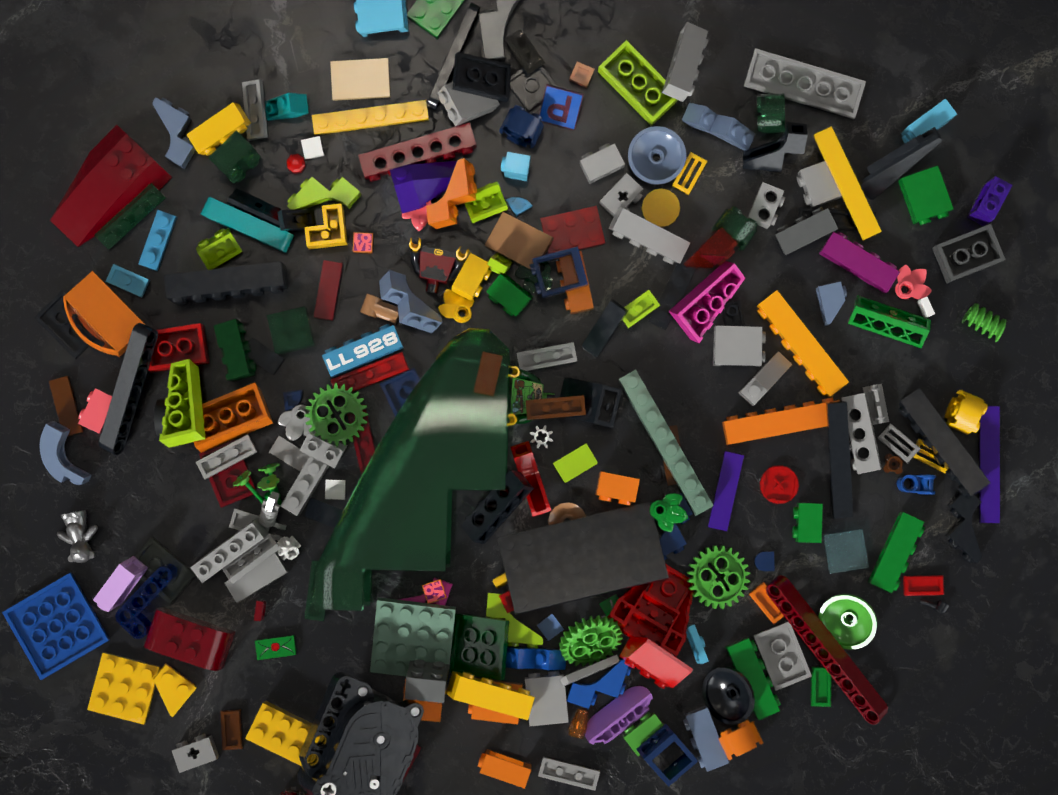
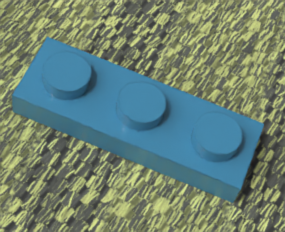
(157, 240)

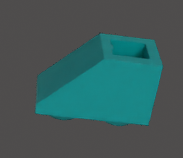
(286, 106)

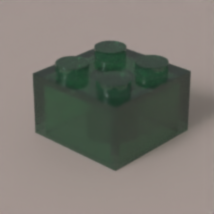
(291, 330)

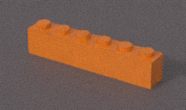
(776, 422)

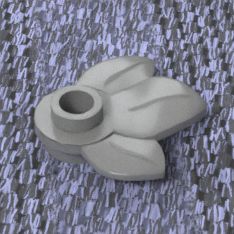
(295, 425)

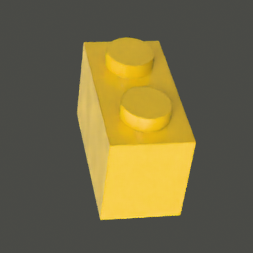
(471, 277)

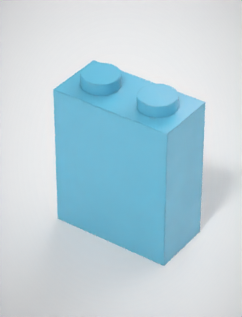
(936, 117)

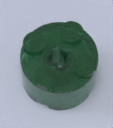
(772, 113)
(737, 226)

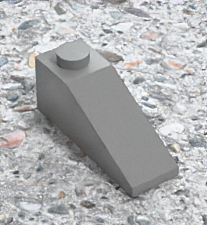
(765, 379)

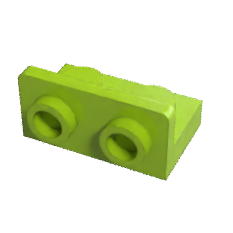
(218, 248)

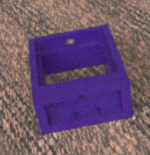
(992, 196)

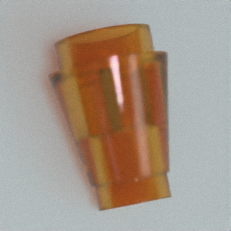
(579, 724)

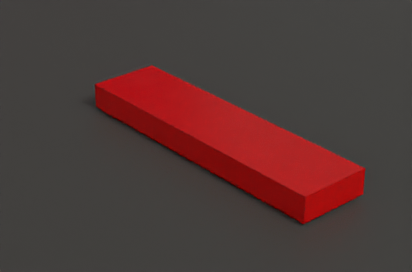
(372, 373)

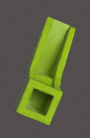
(315, 193)
(517, 632)

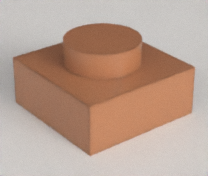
(581, 74)

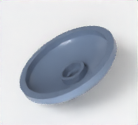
(659, 142)

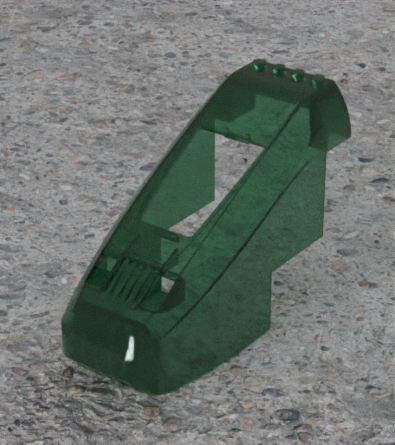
(403, 501)

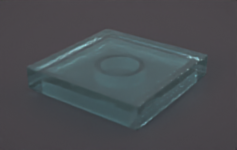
(845, 551)

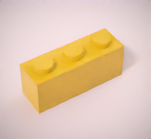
(218, 129)

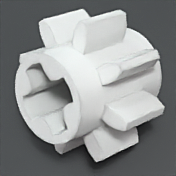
(543, 431)
(288, 548)

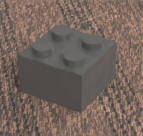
(426, 681)

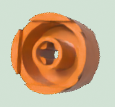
(740, 740)

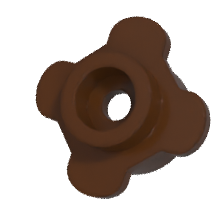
(889, 467)

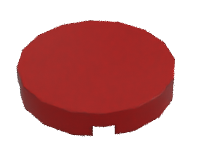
(779, 484)

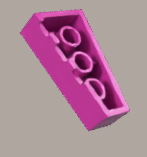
(707, 300)

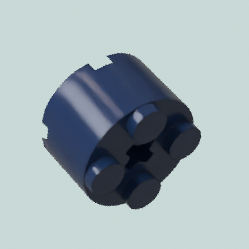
(522, 127)

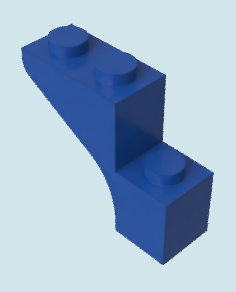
(535, 658)
(609, 683)

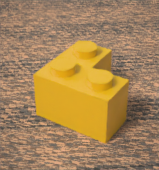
(332, 232)

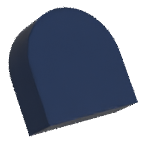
(765, 561)

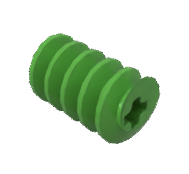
(985, 321)

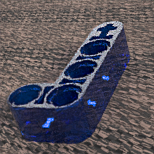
(148, 596)

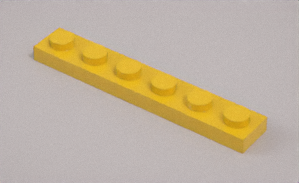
(370, 117)

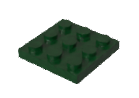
(479, 646)

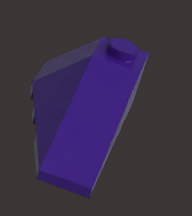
(421, 183)

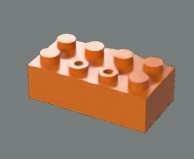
(101, 314)

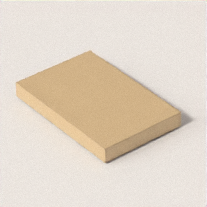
(360, 79)

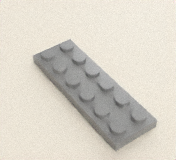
(804, 83)

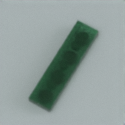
(130, 216)

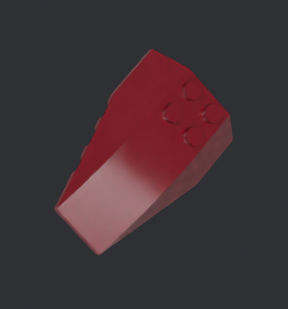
(106, 184)

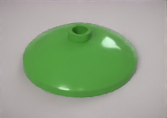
(849, 632)

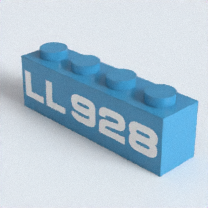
(362, 351)

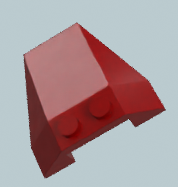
(657, 611)

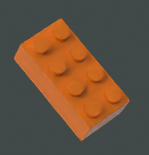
(233, 416)

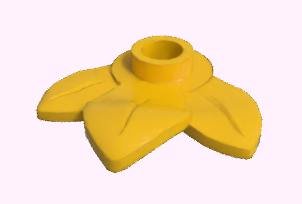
(454, 304)

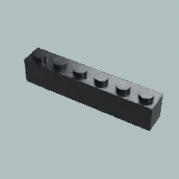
(943, 443)

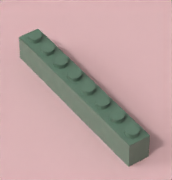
(665, 443)

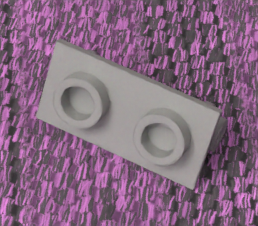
(876, 403)

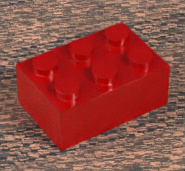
(179, 344)

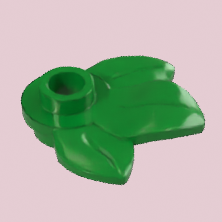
(671, 513)

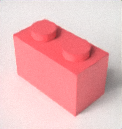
(96, 410)

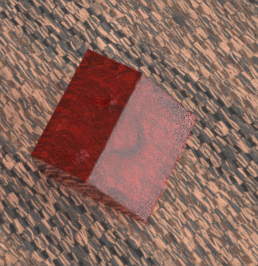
(714, 251)

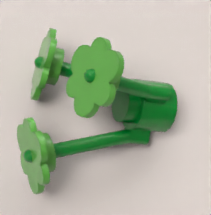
(266, 483)

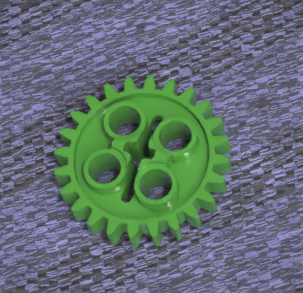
(351, 405)
(704, 588)
(590, 640)

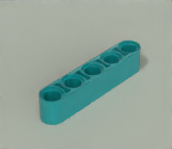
(247, 224)

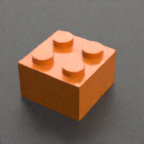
(617, 487)

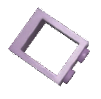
(120, 584)

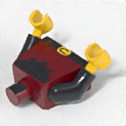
(436, 264)

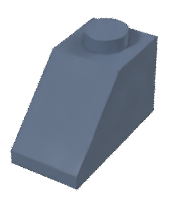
(830, 299)

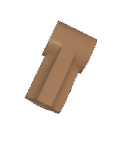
(376, 307)

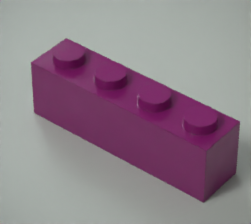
(859, 262)

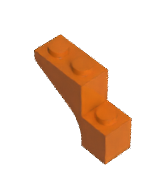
(459, 191)

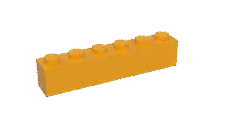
(802, 343)

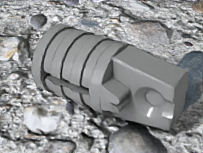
(269, 510)

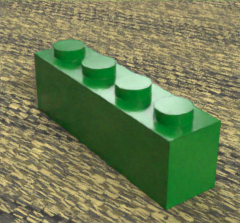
(896, 552)
(746, 662)

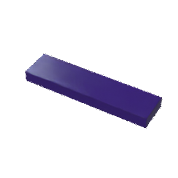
(725, 491)

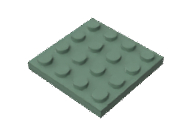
(411, 633)

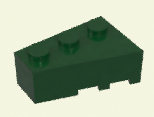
(235, 350)

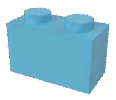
(515, 166)

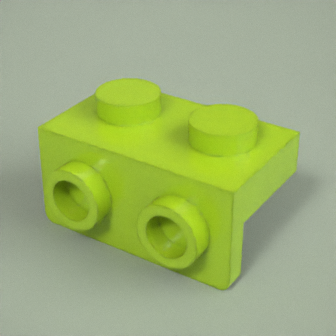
(487, 203)

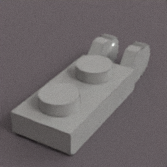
(242, 518)

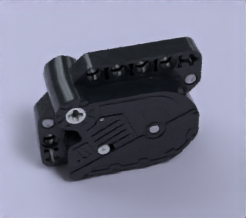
(362, 743)

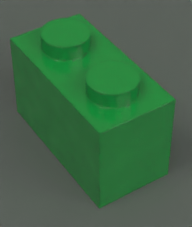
(509, 294)
(808, 522)

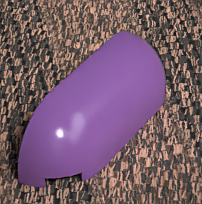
(618, 715)

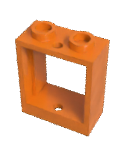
(504, 768)

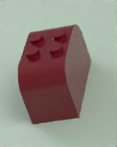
(189, 639)

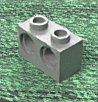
(762, 204)

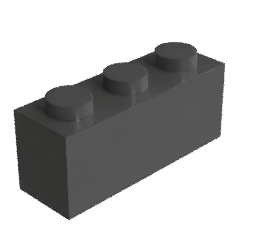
(805, 230)

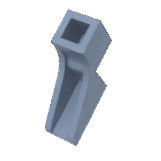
(176, 122)
(721, 126)
(410, 308)

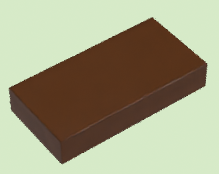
(488, 373)
(231, 729)

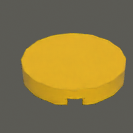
(661, 207)

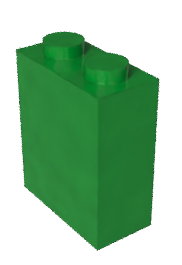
(926, 195)

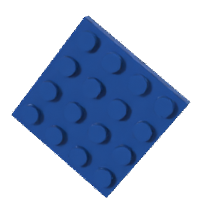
(56, 626)

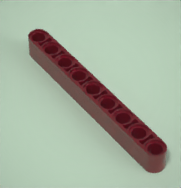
(827, 649)

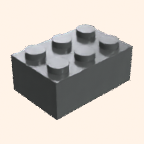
(968, 253)

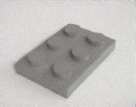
(782, 655)

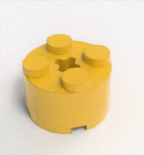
(965, 412)

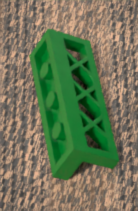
(892, 318)

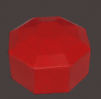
(296, 163)

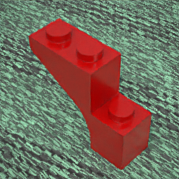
(527, 466)

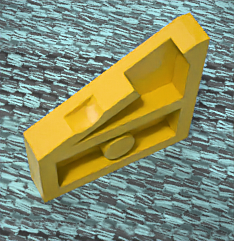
(173, 688)

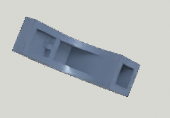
(54, 456)

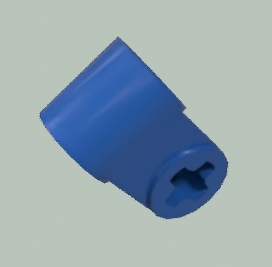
(919, 484)

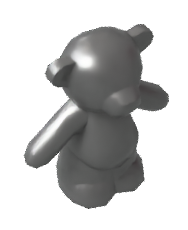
(77, 536)

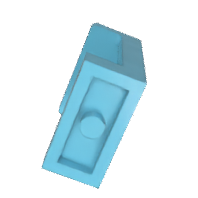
(380, 16)

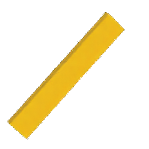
(847, 183)

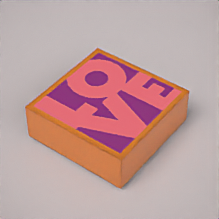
(363, 242)
(434, 591)

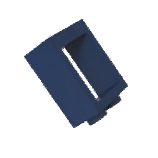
(578, 266)
(651, 749)

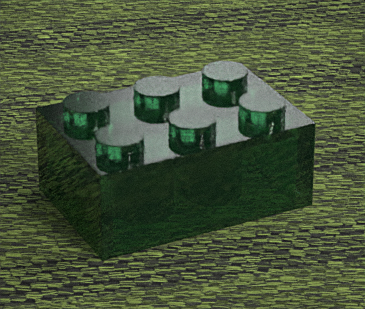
(235, 157)

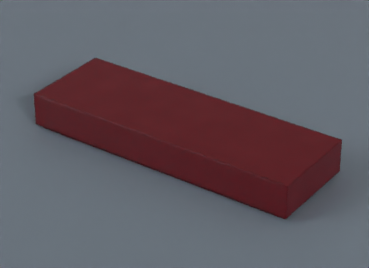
(328, 290)

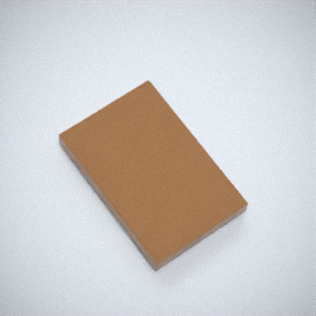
(518, 240)

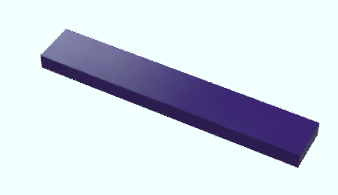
(990, 465)

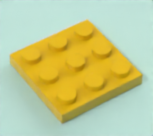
(123, 688)

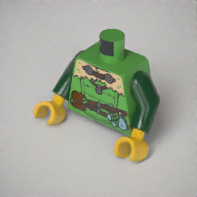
(524, 387)

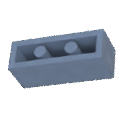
(705, 739)

